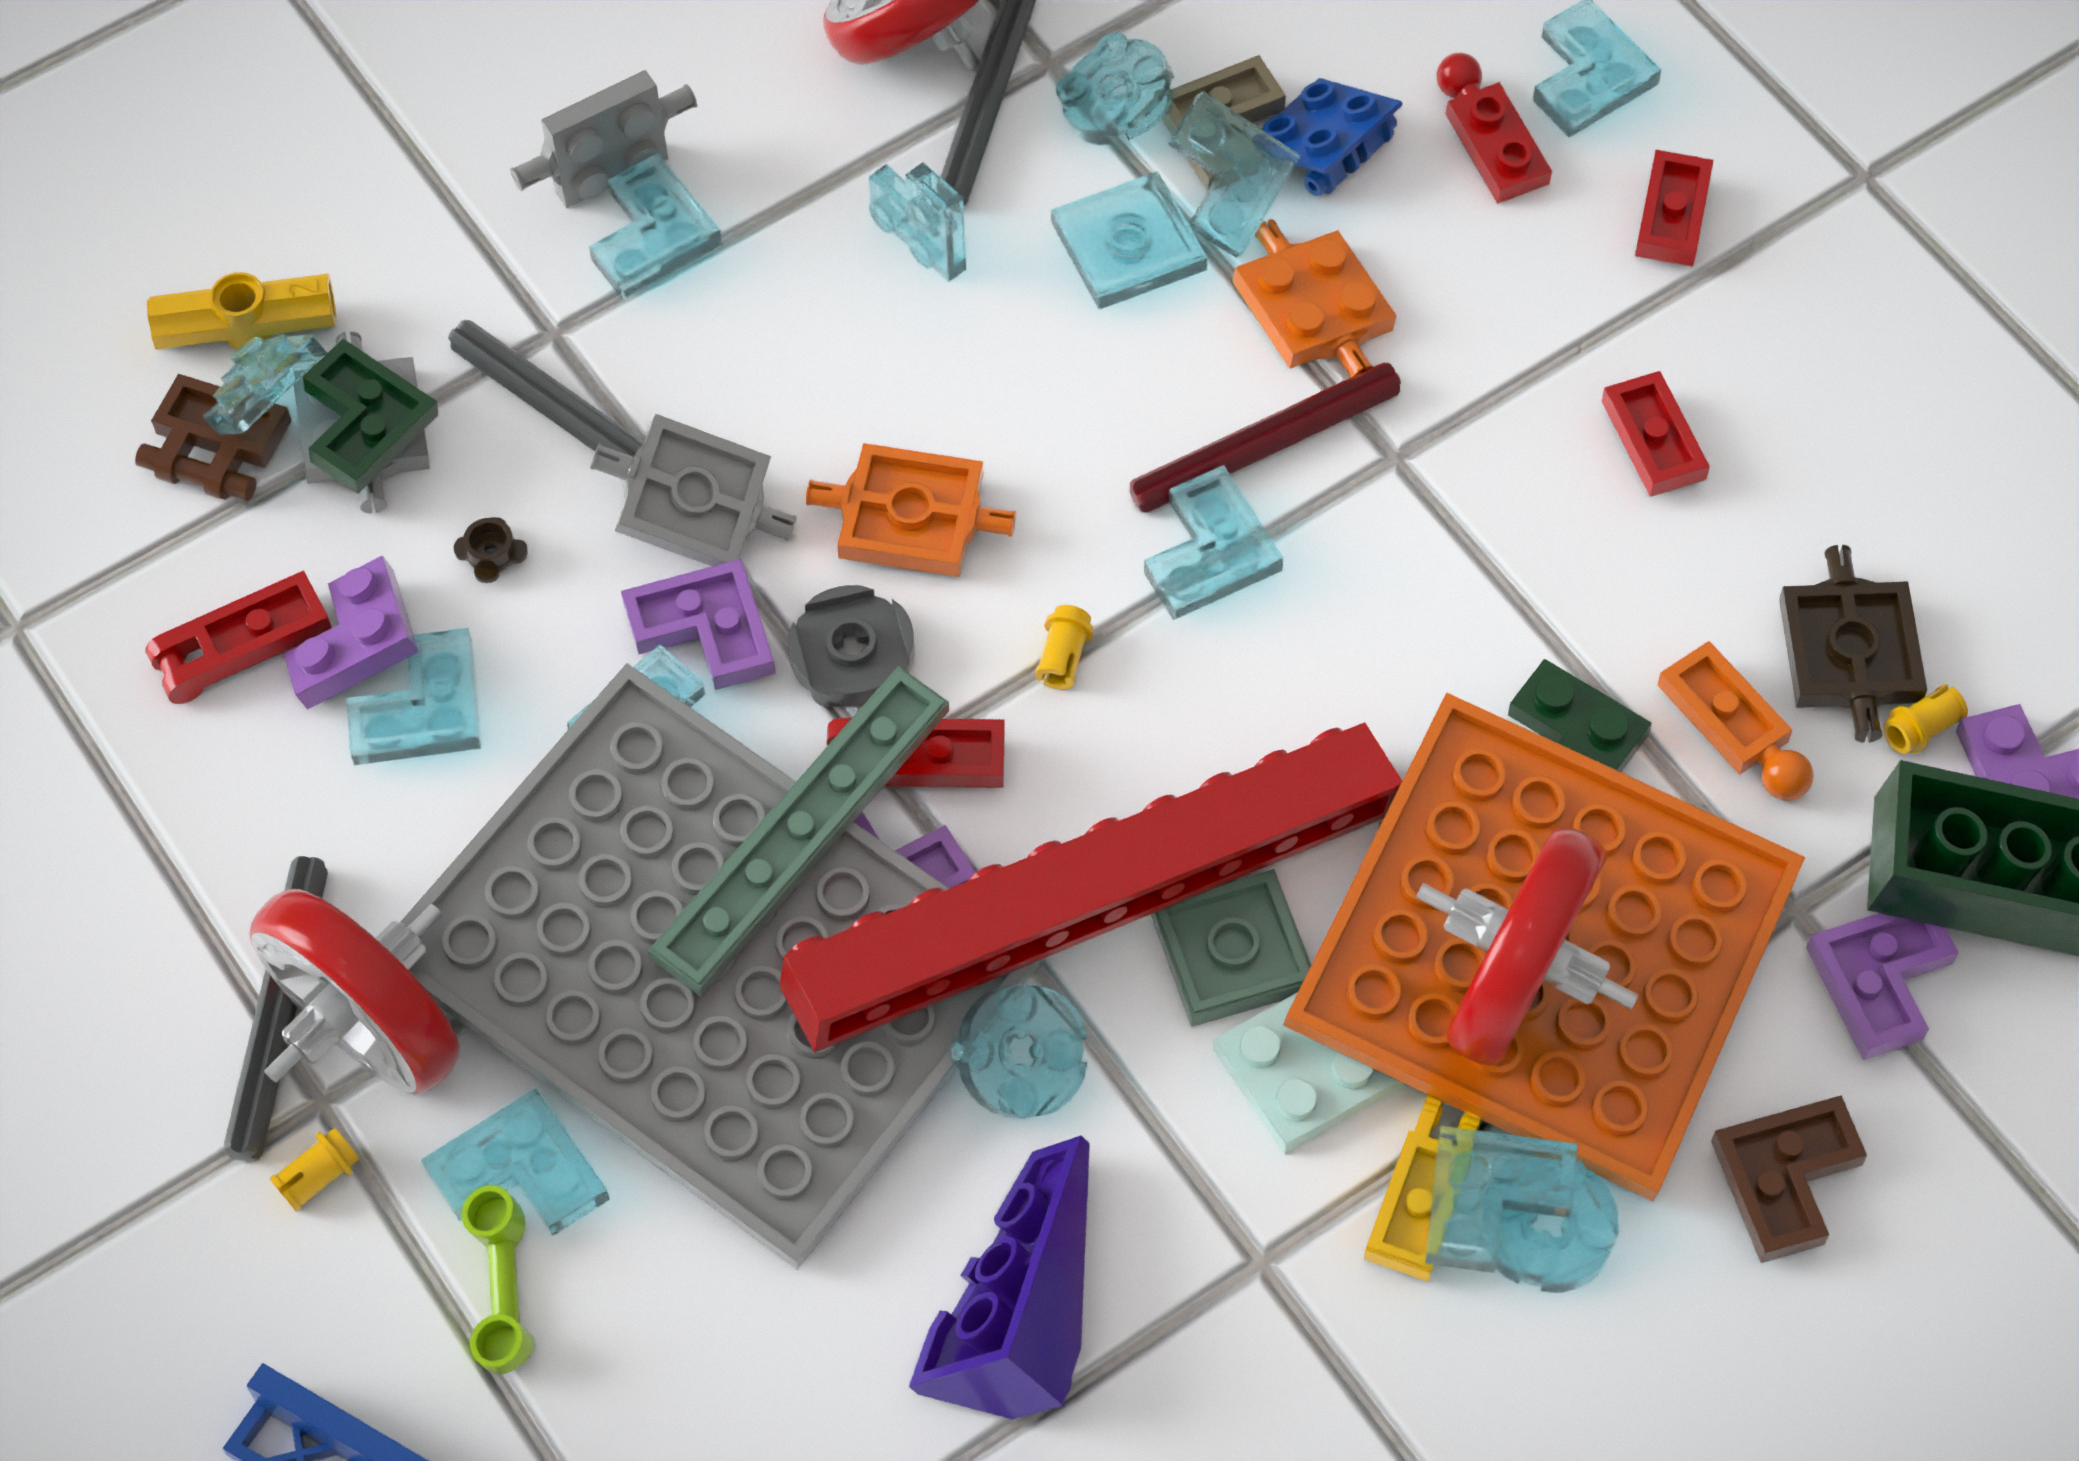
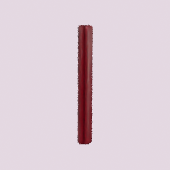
(1269, 434)

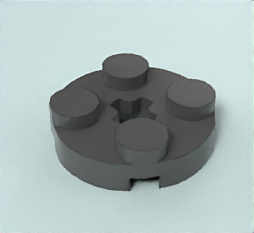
(820, 632)

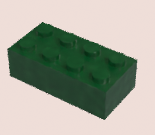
(1976, 857)

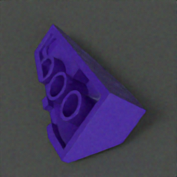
(1021, 1316)

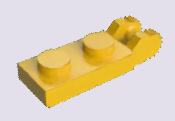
(1403, 1219)

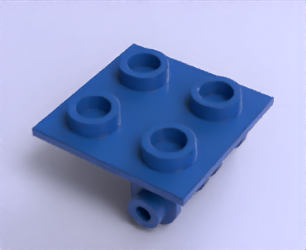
(1333, 130)

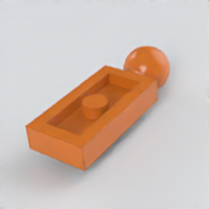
(1736, 720)

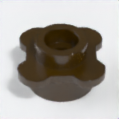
(488, 534)

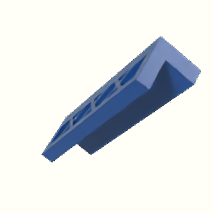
(310, 1416)

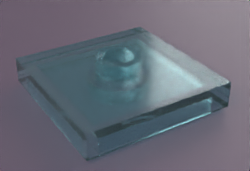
(1128, 240)

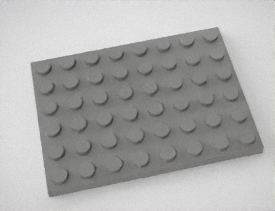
(715, 1089)

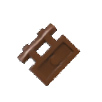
(183, 424)

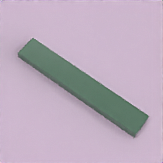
(798, 831)

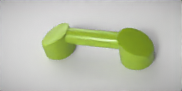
(499, 1224)

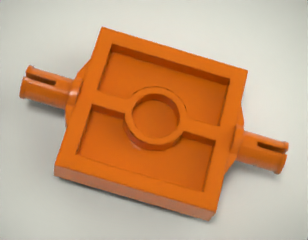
(1314, 299)
(910, 509)

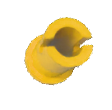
(1067, 632)
(1913, 726)
(315, 1168)

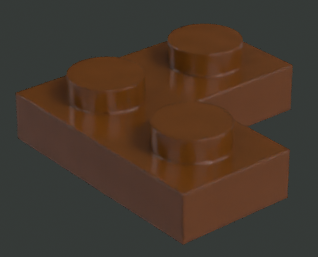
(1770, 1168)

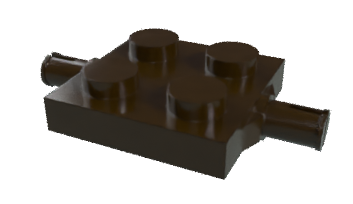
(1852, 644)

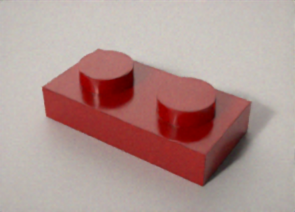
(1674, 208)
(1655, 433)

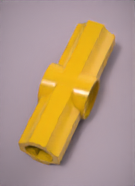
(240, 310)

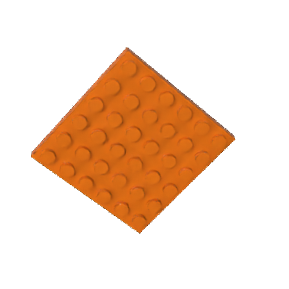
(1672, 912)

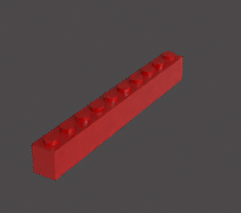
(1085, 885)

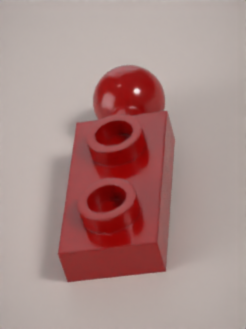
(1491, 130)

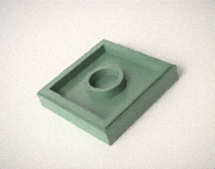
(1233, 948)

